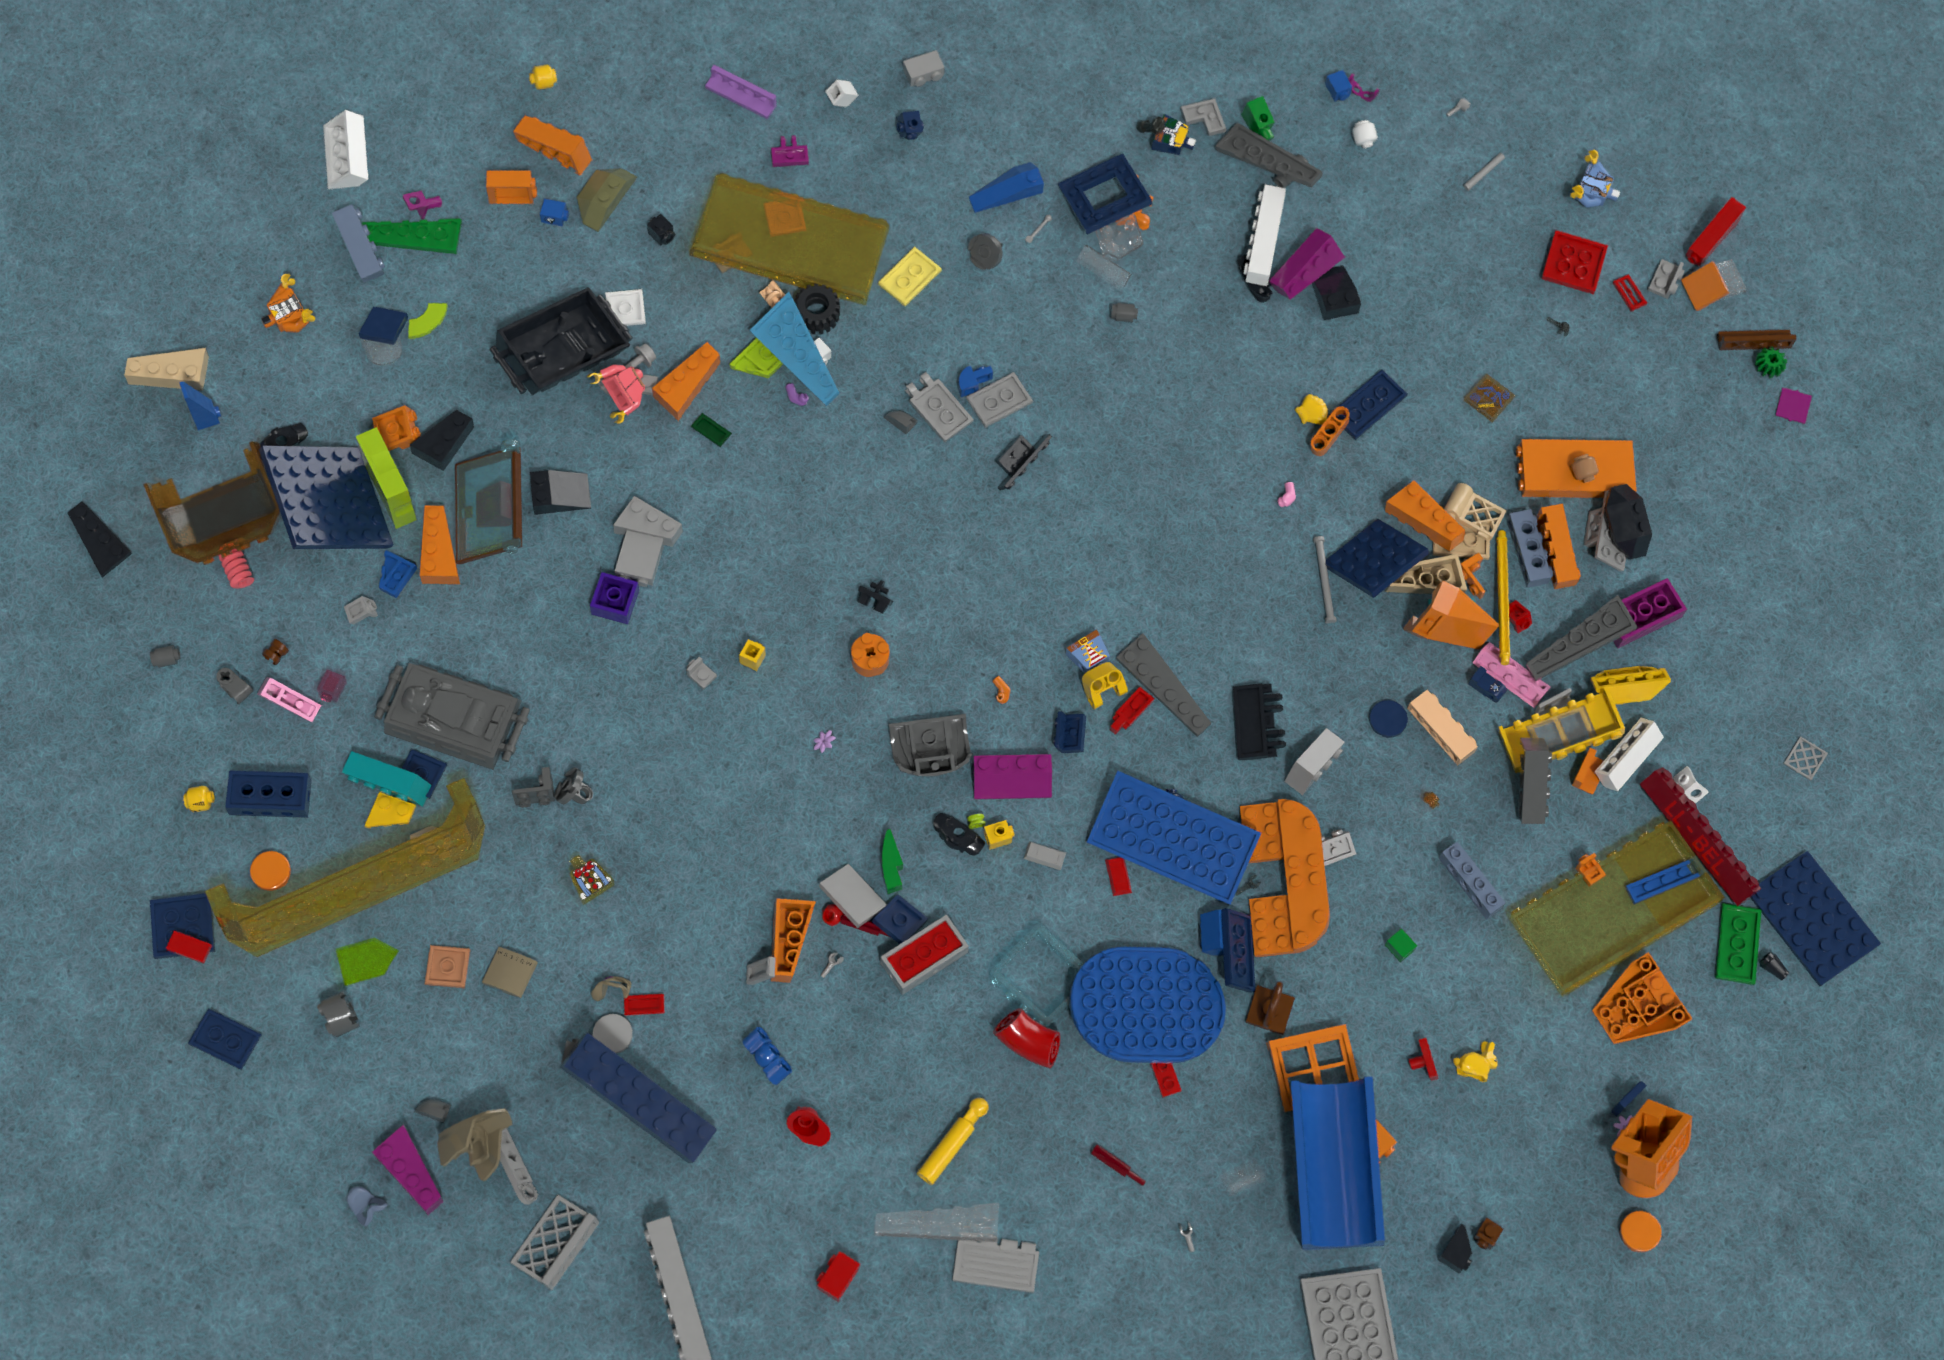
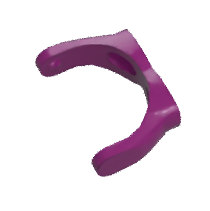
(1373, 95)

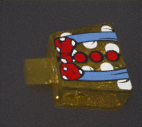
(589, 879)

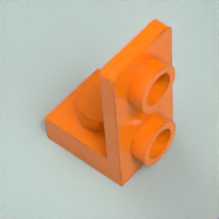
(1468, 567)

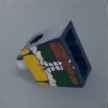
(1173, 137)

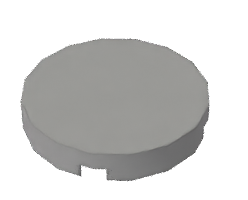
(613, 1032)

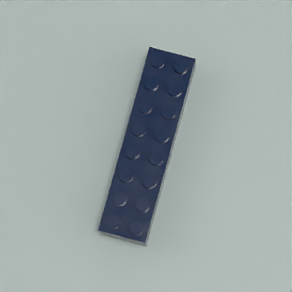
(638, 1098)

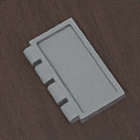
(997, 1265)

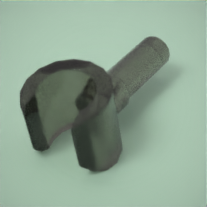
(1563, 327)
(1250, 884)

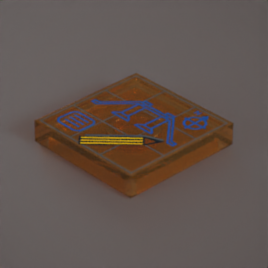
(1489, 398)

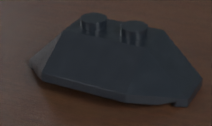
(1628, 521)

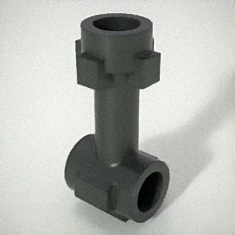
(1155, 126)

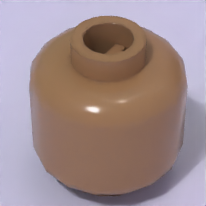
(1585, 468)

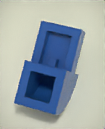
(970, 380)

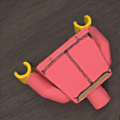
(623, 386)

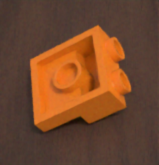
(397, 427)

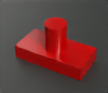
(1424, 1060)

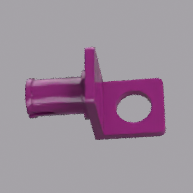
(422, 204)

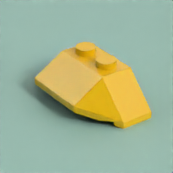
(1631, 683)

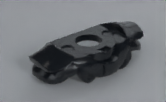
(1260, 292)
(294, 434)
(970, 842)

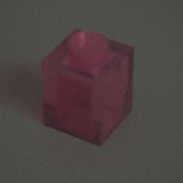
(331, 686)

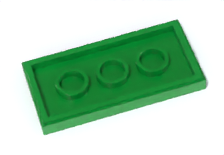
(1738, 944)

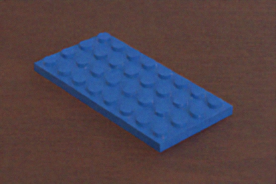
(1174, 837)

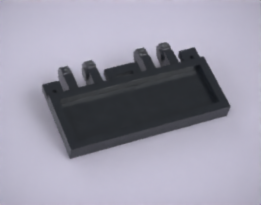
(1254, 719)

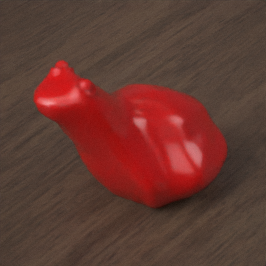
(831, 915)

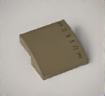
(510, 972)

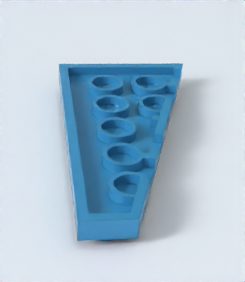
(790, 341)

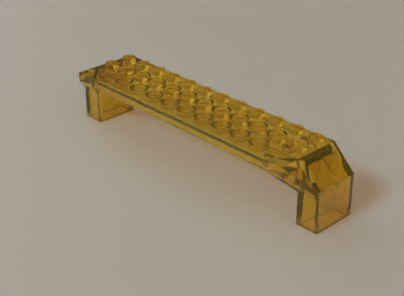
(357, 886)

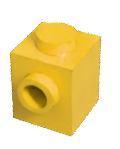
(752, 655)
(998, 834)

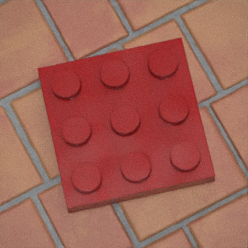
(1574, 262)

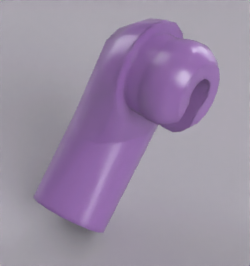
(794, 397)

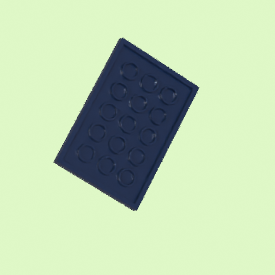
(1814, 918)

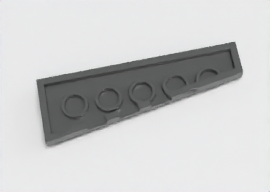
(1260, 152)
(1595, 632)
(1155, 675)

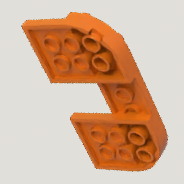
(1301, 918)

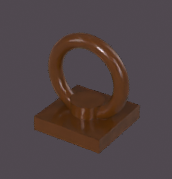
(1270, 1009)

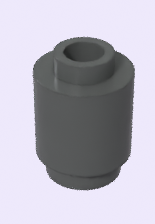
(1124, 312)
(165, 656)

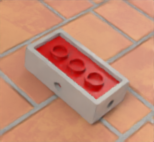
(924, 954)

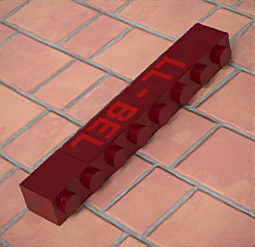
(1700, 836)

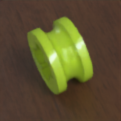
(976, 821)

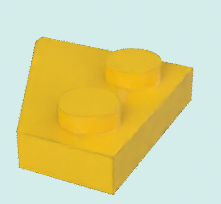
(389, 811)

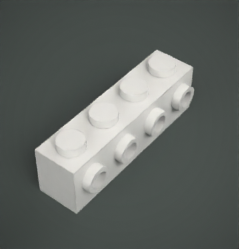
(1629, 754)

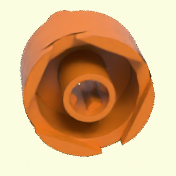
(867, 645)

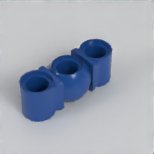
(767, 1055)

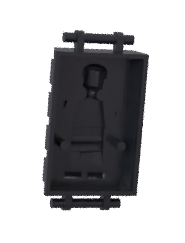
(560, 342)

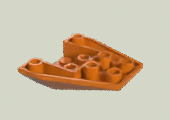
(1453, 619)
(1640, 1004)

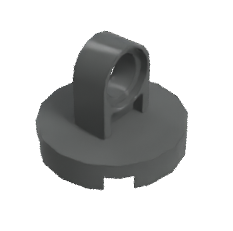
(985, 251)
(571, 788)

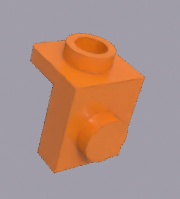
(1585, 863)

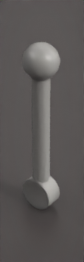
(1029, 239)

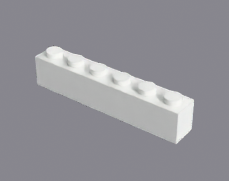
(1265, 235)

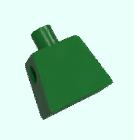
(1259, 117)

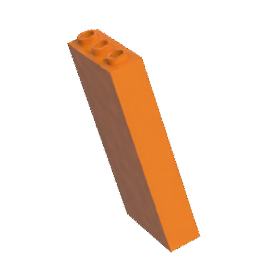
(1548, 469)

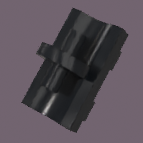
(866, 595)

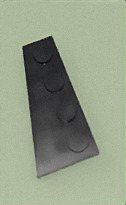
(98, 539)

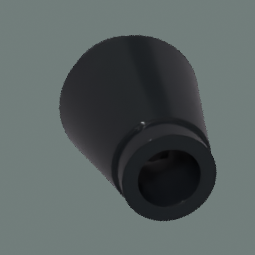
(1773, 965)

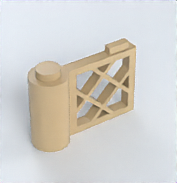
(1460, 503)

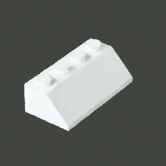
(345, 151)

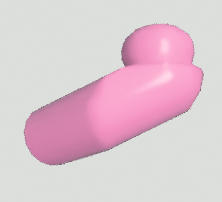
(1289, 497)

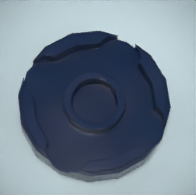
(1388, 718)

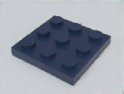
(184, 914)

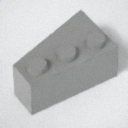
(648, 520)
(1314, 760)

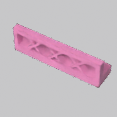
(1513, 676)

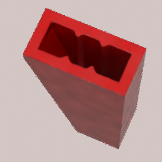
(1716, 232)

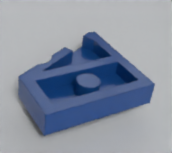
(395, 574)

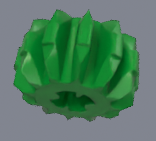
(1764, 364)

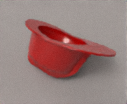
(808, 1126)

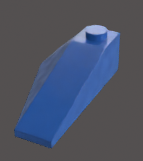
(1011, 186)
(200, 407)

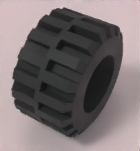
(818, 295)

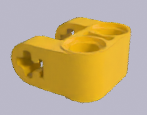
(1100, 679)

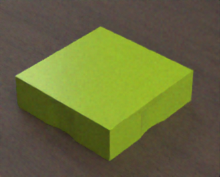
(386, 477)

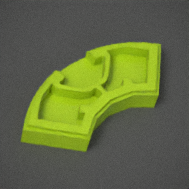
(428, 321)

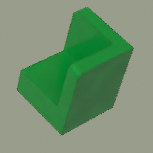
(1401, 945)

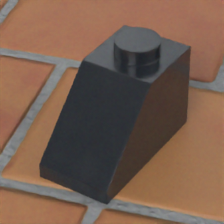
(1457, 1251)

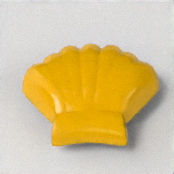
(1312, 410)

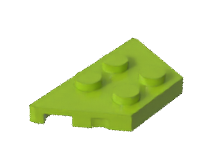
(756, 361)

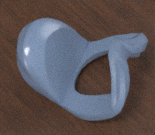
(359, 1199)

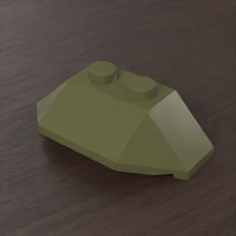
(603, 195)

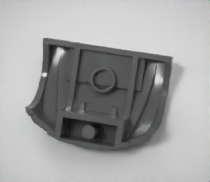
(930, 745)

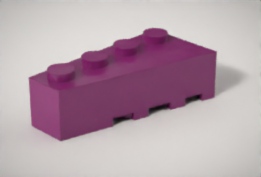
(1307, 264)
(407, 1168)

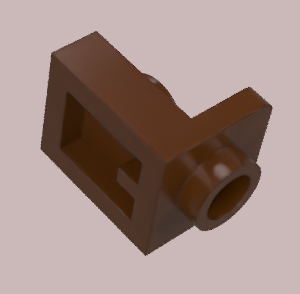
(1488, 1234)

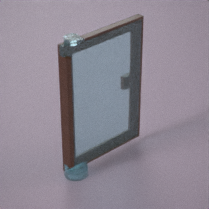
(489, 504)

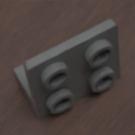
(541, 795)

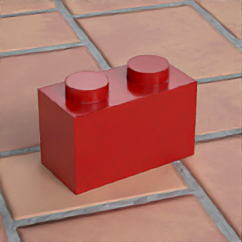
(838, 1275)

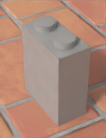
(639, 558)

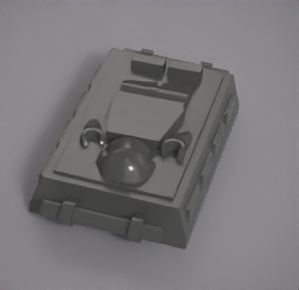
(451, 715)

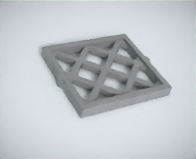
(1812, 747)

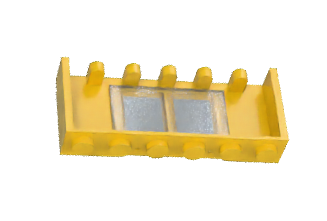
(1567, 728)

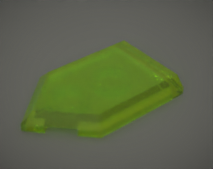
(364, 960)

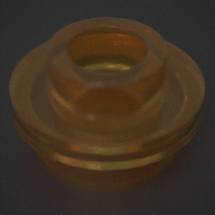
(1431, 799)

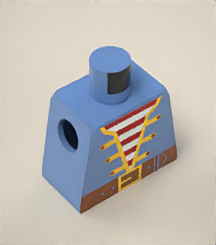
(1088, 652)

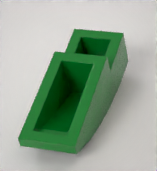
(891, 864)

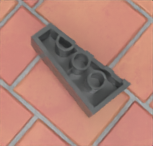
(1534, 781)

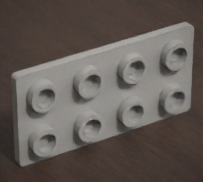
(1599, 535)

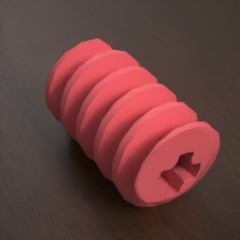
(237, 570)

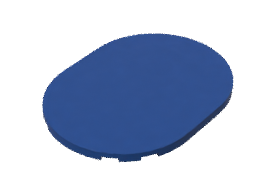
(1147, 1005)

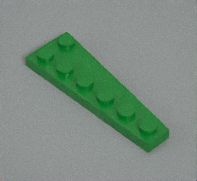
(423, 235)

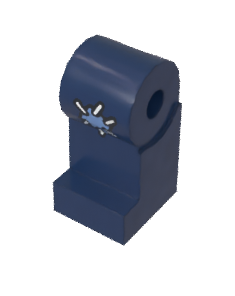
(1487, 685)

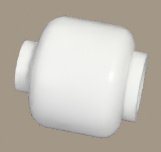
(1364, 134)

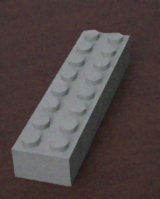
(676, 1290)

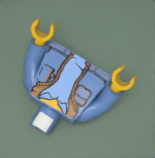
(1595, 184)

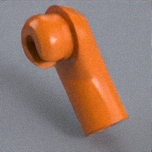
(1004, 690)

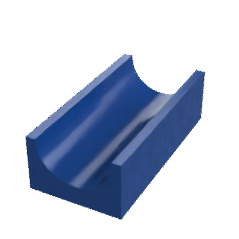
(1338, 1165)

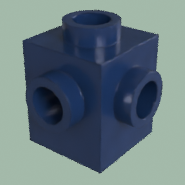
(909, 125)

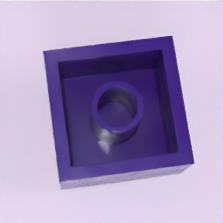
(614, 598)

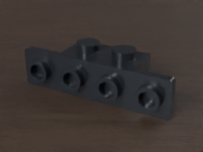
(1018, 456)

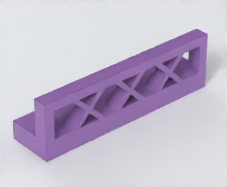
(741, 92)

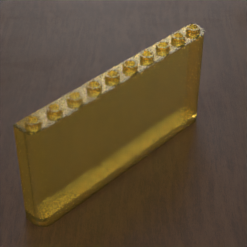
(789, 238)
(1590, 929)

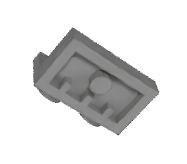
(1665, 279)
(1337, 846)

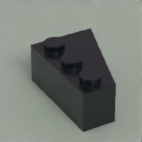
(443, 440)

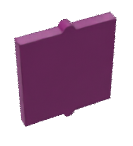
(1793, 405)

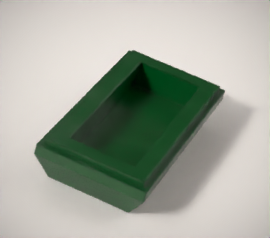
(711, 430)

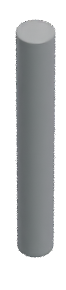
(1484, 171)

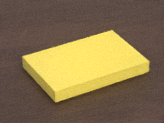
(909, 276)

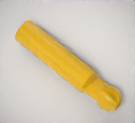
(952, 1142)

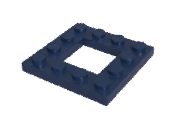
(1091, 219)

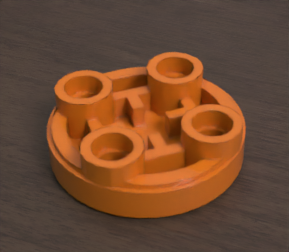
(270, 870)
(1640, 1231)

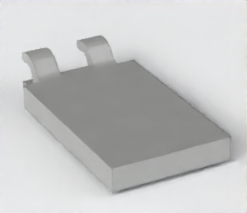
(938, 407)

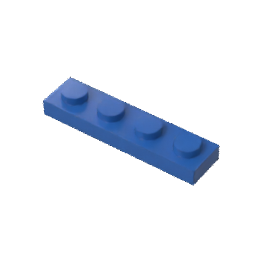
(1660, 882)

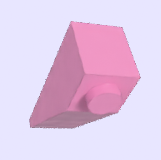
(288, 699)

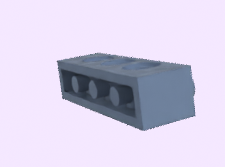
(1532, 575)
(1472, 880)

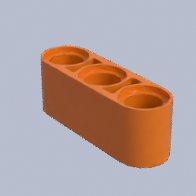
(1331, 423)

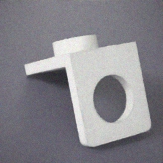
(1688, 782)

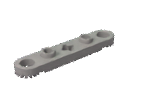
(516, 1170)

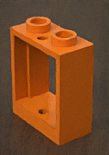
(511, 187)

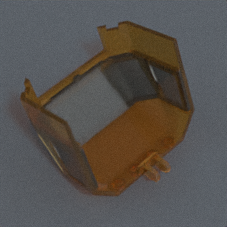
(218, 517)

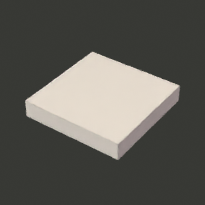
(628, 306)

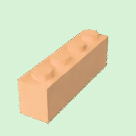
(1442, 727)

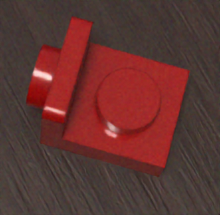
(1519, 616)

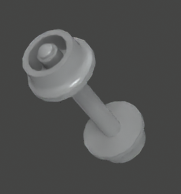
(644, 354)

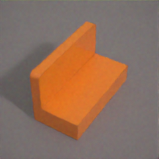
(1586, 777)

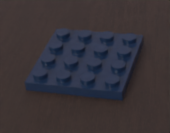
(1376, 558)

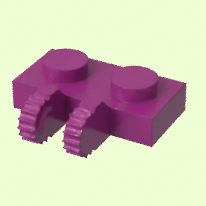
(791, 155)

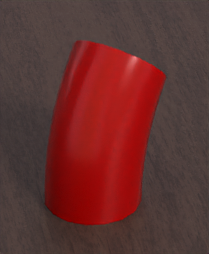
(1028, 1038)

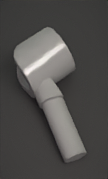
(1462, 104)
(832, 962)
(1187, 1234)

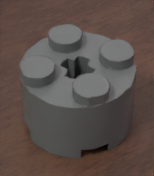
(339, 1014)

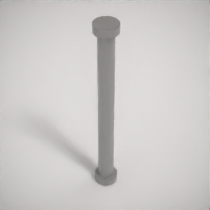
(1330, 618)

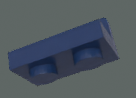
(1070, 732)

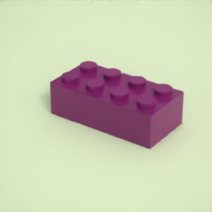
(1652, 610)

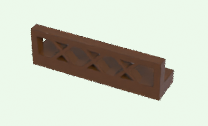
(1755, 339)

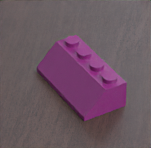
(1012, 776)

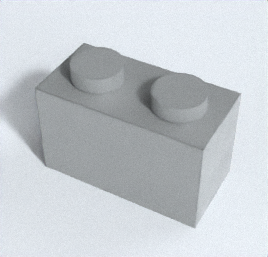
(923, 68)

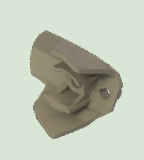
(477, 1136)

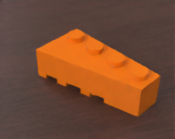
(554, 143)
(686, 381)
(1425, 515)
(1557, 542)
(437, 552)
(789, 931)

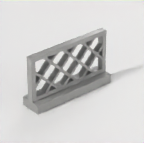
(568, 1252)

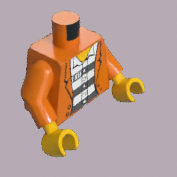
(286, 309)

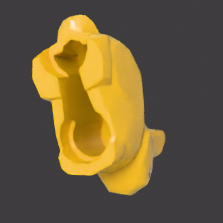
(1477, 1065)

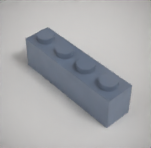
(358, 243)

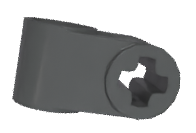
(235, 687)

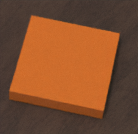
(1705, 286)

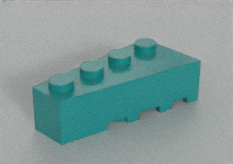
(386, 778)

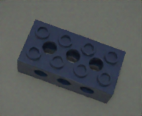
(275, 804)

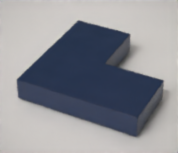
(1626, 1100)

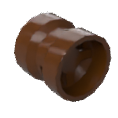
(275, 651)

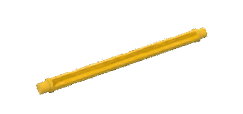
(1503, 600)

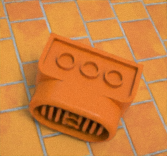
(1652, 1149)

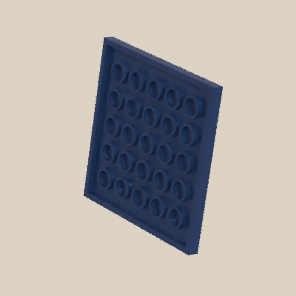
(325, 497)

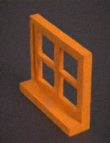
(1309, 1040)

